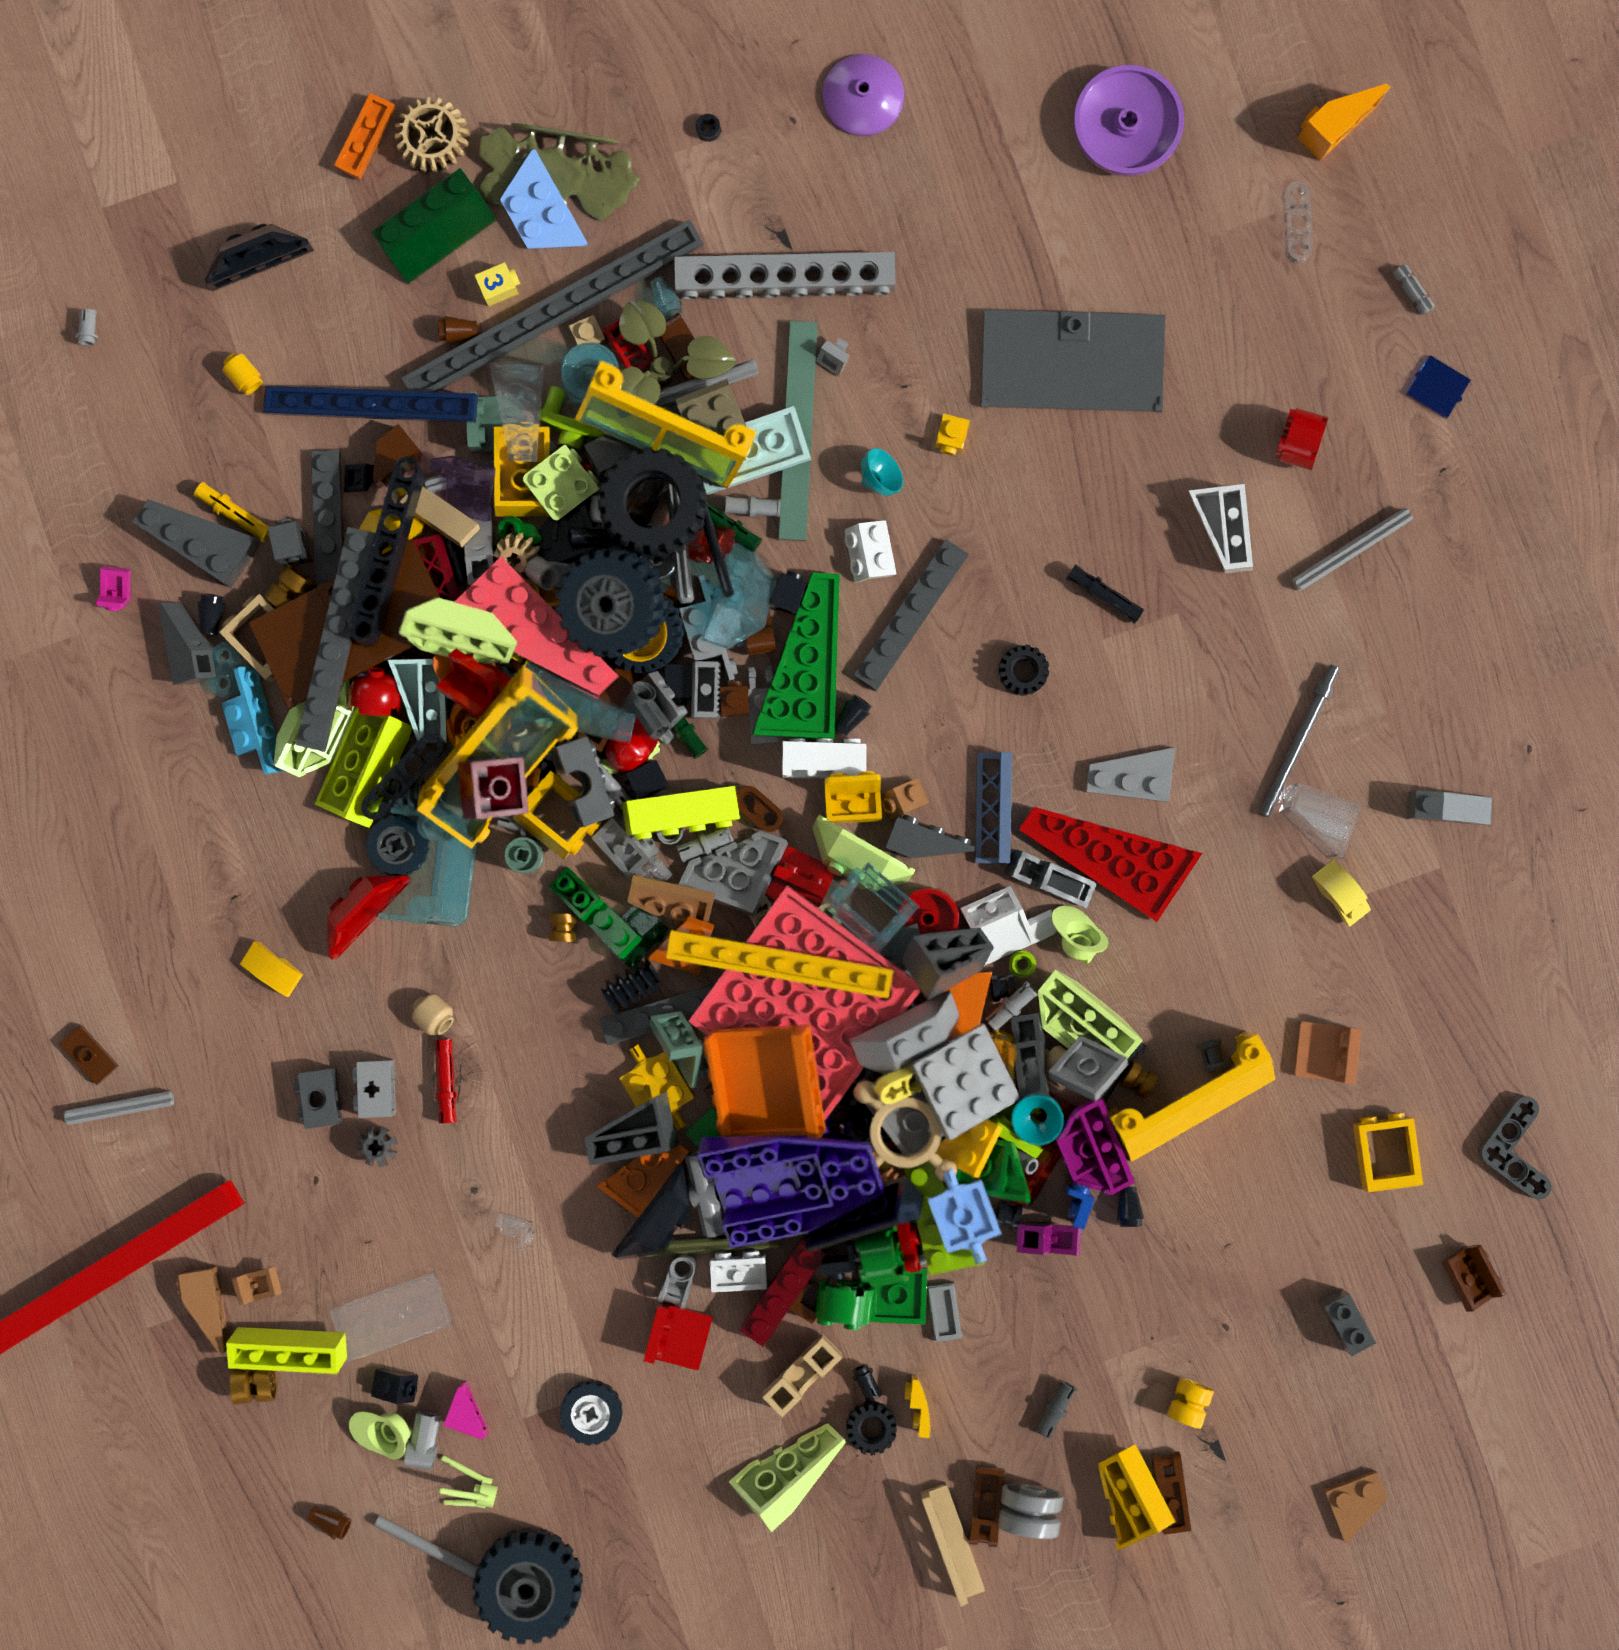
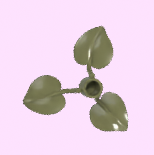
(644, 322)

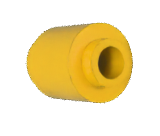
(242, 373)

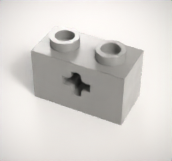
(383, 1102)

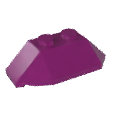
(1093, 1149)

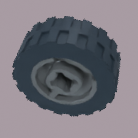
(397, 845)

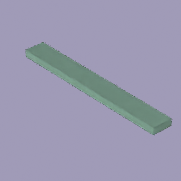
(801, 396)

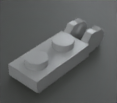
(756, 699)

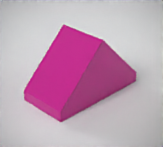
(465, 1414)

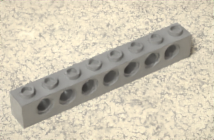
(825, 264)

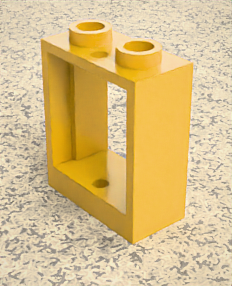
(542, 831)
(1391, 1181)

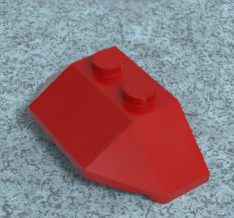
(360, 908)

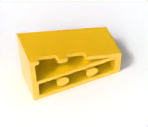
(1133, 1497)

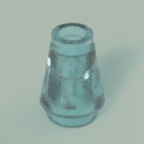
(665, 298)

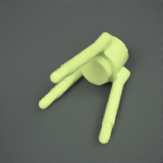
(483, 1494)

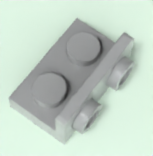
(623, 849)

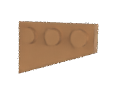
(670, 899)

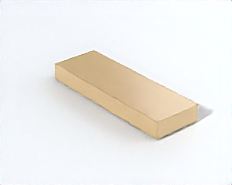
(444, 518)

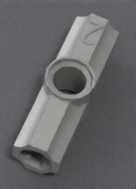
(705, 1198)

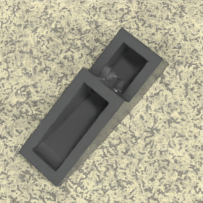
(1050, 878)

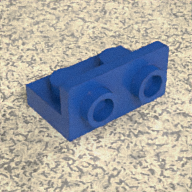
(1081, 1207)

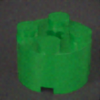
(881, 1258)
(844, 1303)

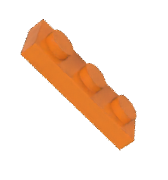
(365, 136)

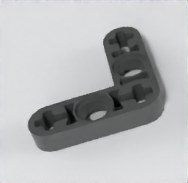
(1505, 1147)

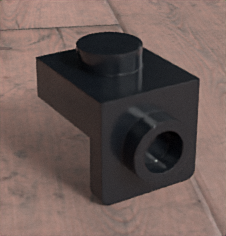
(394, 1386)

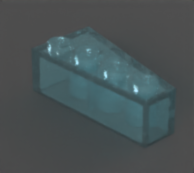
(594, 713)

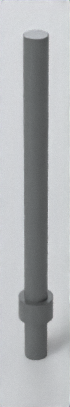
(1322, 692)

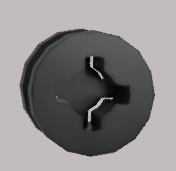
(1002, 986)
(1009, 1215)

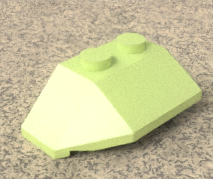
(446, 625)
(302, 760)
(845, 852)
(1073, 1011)

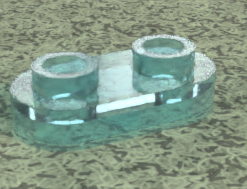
(225, 670)

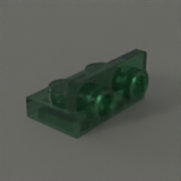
(648, 928)

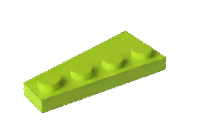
(936, 1256)

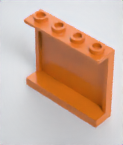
(765, 1081)

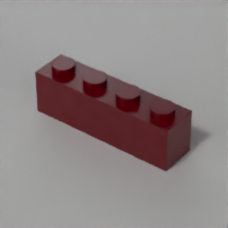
(781, 1292)

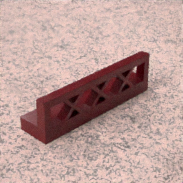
(440, 566)

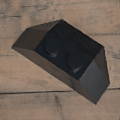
(254, 253)
(659, 1219)

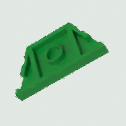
(1001, 1174)

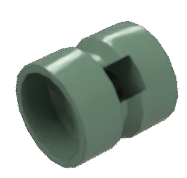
(524, 855)

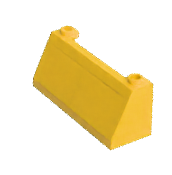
(1251, 1072)

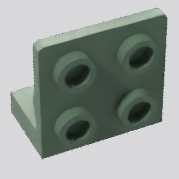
(481, 434)
(679, 1043)

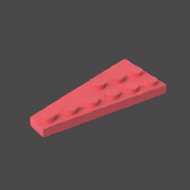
(536, 627)

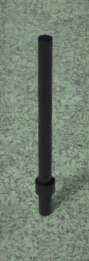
(717, 555)

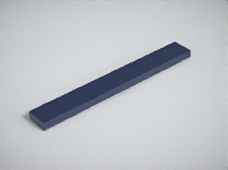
(371, 404)

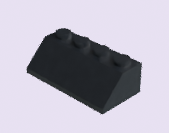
(896, 1206)

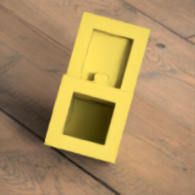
(1342, 891)

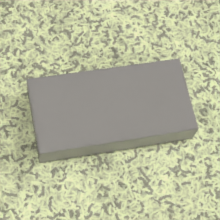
(944, 1312)

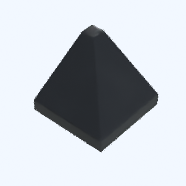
(358, 477)

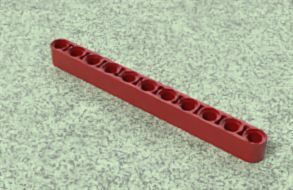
(118, 1264)

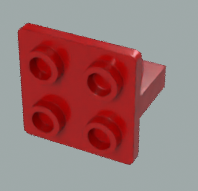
(471, 683)
(802, 874)

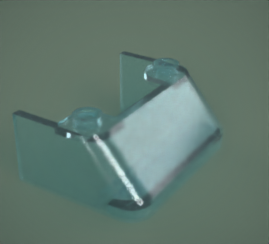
(451, 881)

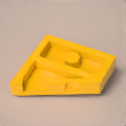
(971, 1148)

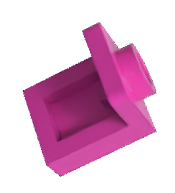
(114, 588)

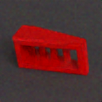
(607, 332)

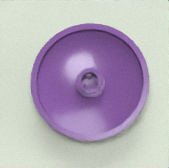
(1128, 120)

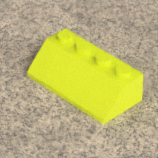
(362, 760)

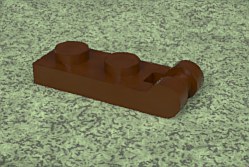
(1172, 1490)
(986, 1505)

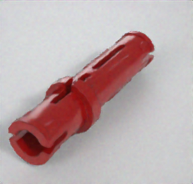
(445, 1081)

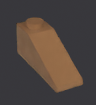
(204, 1301)

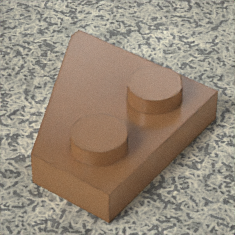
(1355, 1502)

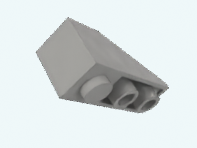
(480, 551)

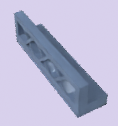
(1004, 807)

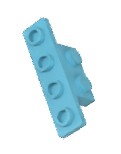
(250, 720)

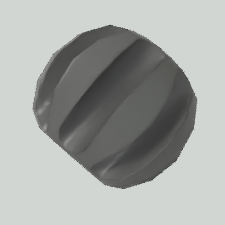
(371, 1152)

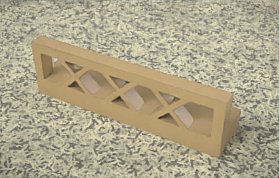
(952, 1542)

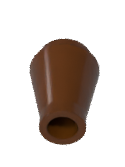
(456, 329)
(331, 1522)

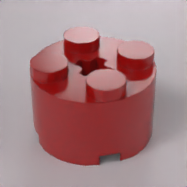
(1303, 438)

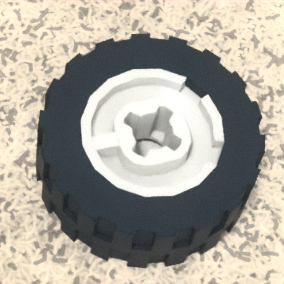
(591, 1412)

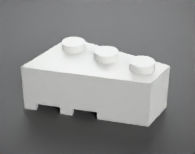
(822, 758)

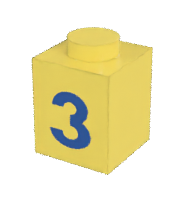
(498, 283)

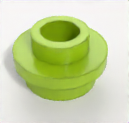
(1031, 964)

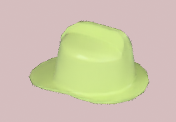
(1079, 934)
(381, 1433)

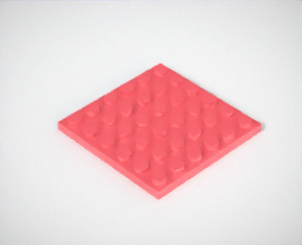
(832, 1013)

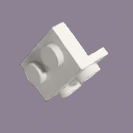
(870, 551)
(738, 1272)

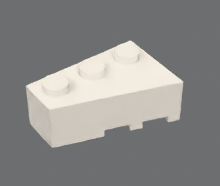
(1226, 524)

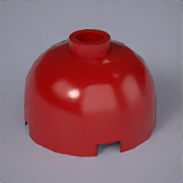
(374, 693)

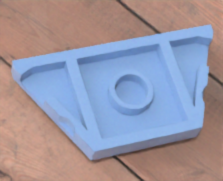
(540, 209)

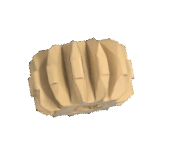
(522, 549)

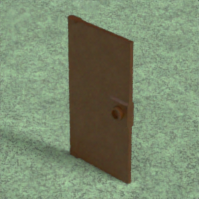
(294, 630)

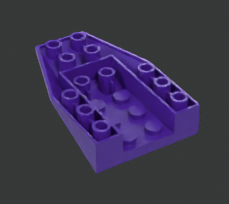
(787, 1183)

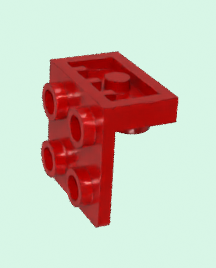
(678, 1336)

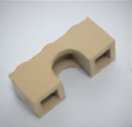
(801, 1374)

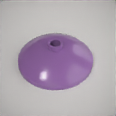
(857, 111)

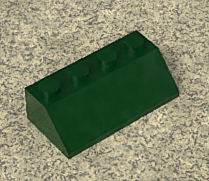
(434, 226)

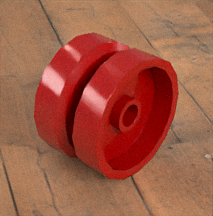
(938, 904)

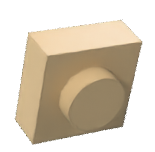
(587, 331)

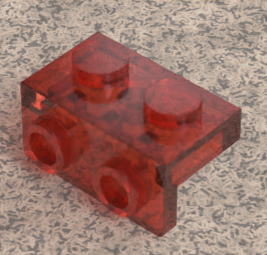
(701, 552)

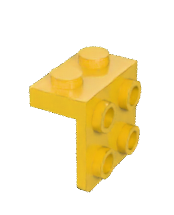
(853, 797)

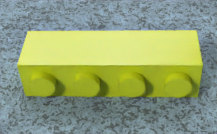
(680, 811)
(286, 1350)

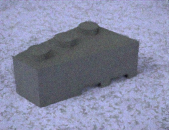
(946, 958)
(636, 1134)

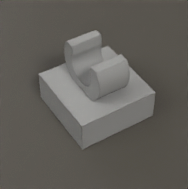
(834, 356)

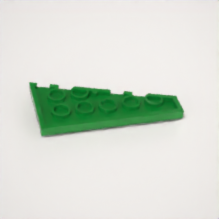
(804, 681)

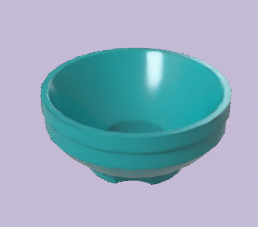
(881, 473)
(1032, 1131)

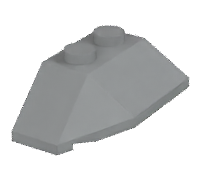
(907, 1035)

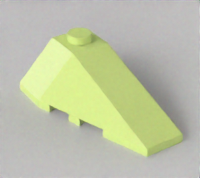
(781, 1481)

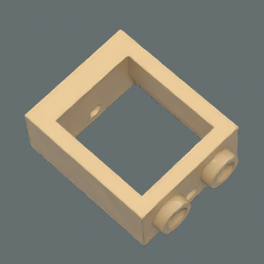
(234, 622)

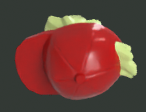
(628, 756)

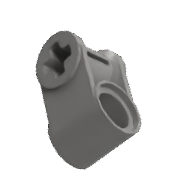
(677, 1284)

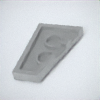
(1136, 776)

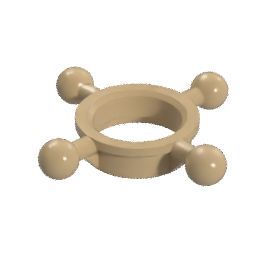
(865, 1094)

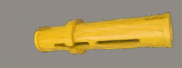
(206, 494)

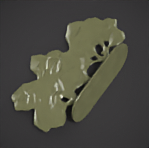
(597, 191)

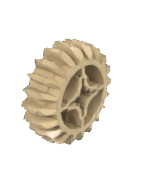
(422, 153)

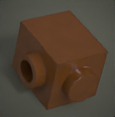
(734, 699)

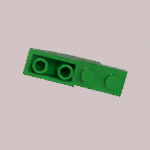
(595, 912)

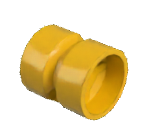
(1190, 1403)

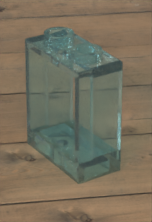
(886, 892)

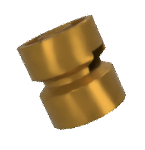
(289, 579)
(244, 1389)

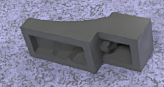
(1031, 1059)

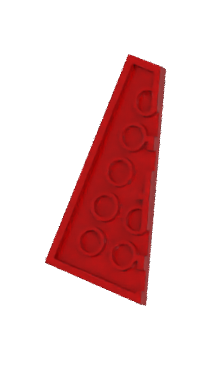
(1126, 864)

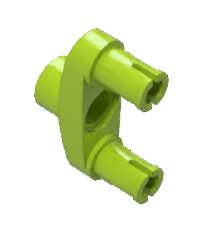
(571, 431)

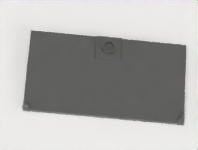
(1073, 360)

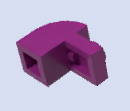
(1047, 1238)

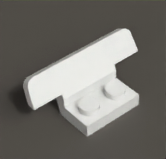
(1006, 924)

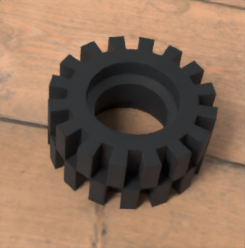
(1023, 653)
(871, 1445)

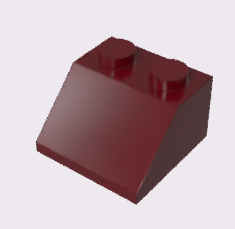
(493, 787)

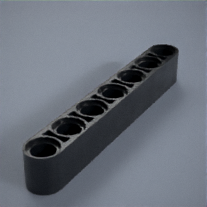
(383, 539)

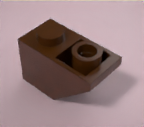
(389, 450)

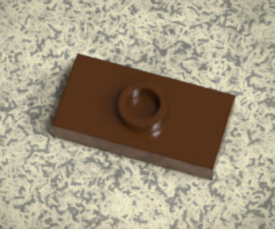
(89, 1055)

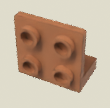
(1328, 1052)

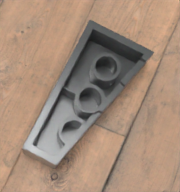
(207, 544)

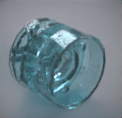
(577, 362)

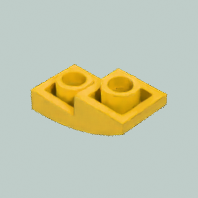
(270, 969)
(917, 1399)

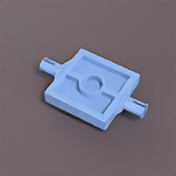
(964, 1216)

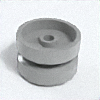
(1030, 1511)

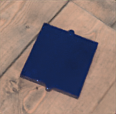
(1438, 386)

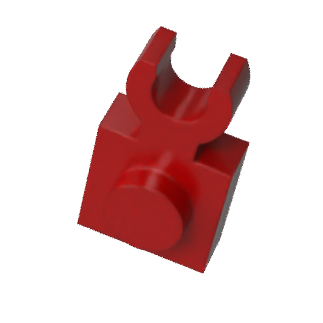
(909, 1239)

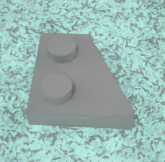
(663, 698)

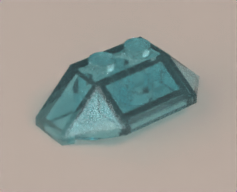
(747, 610)

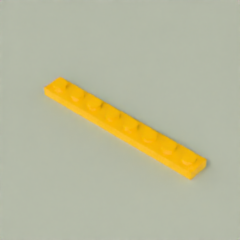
(779, 963)

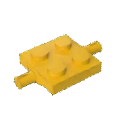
(655, 1076)

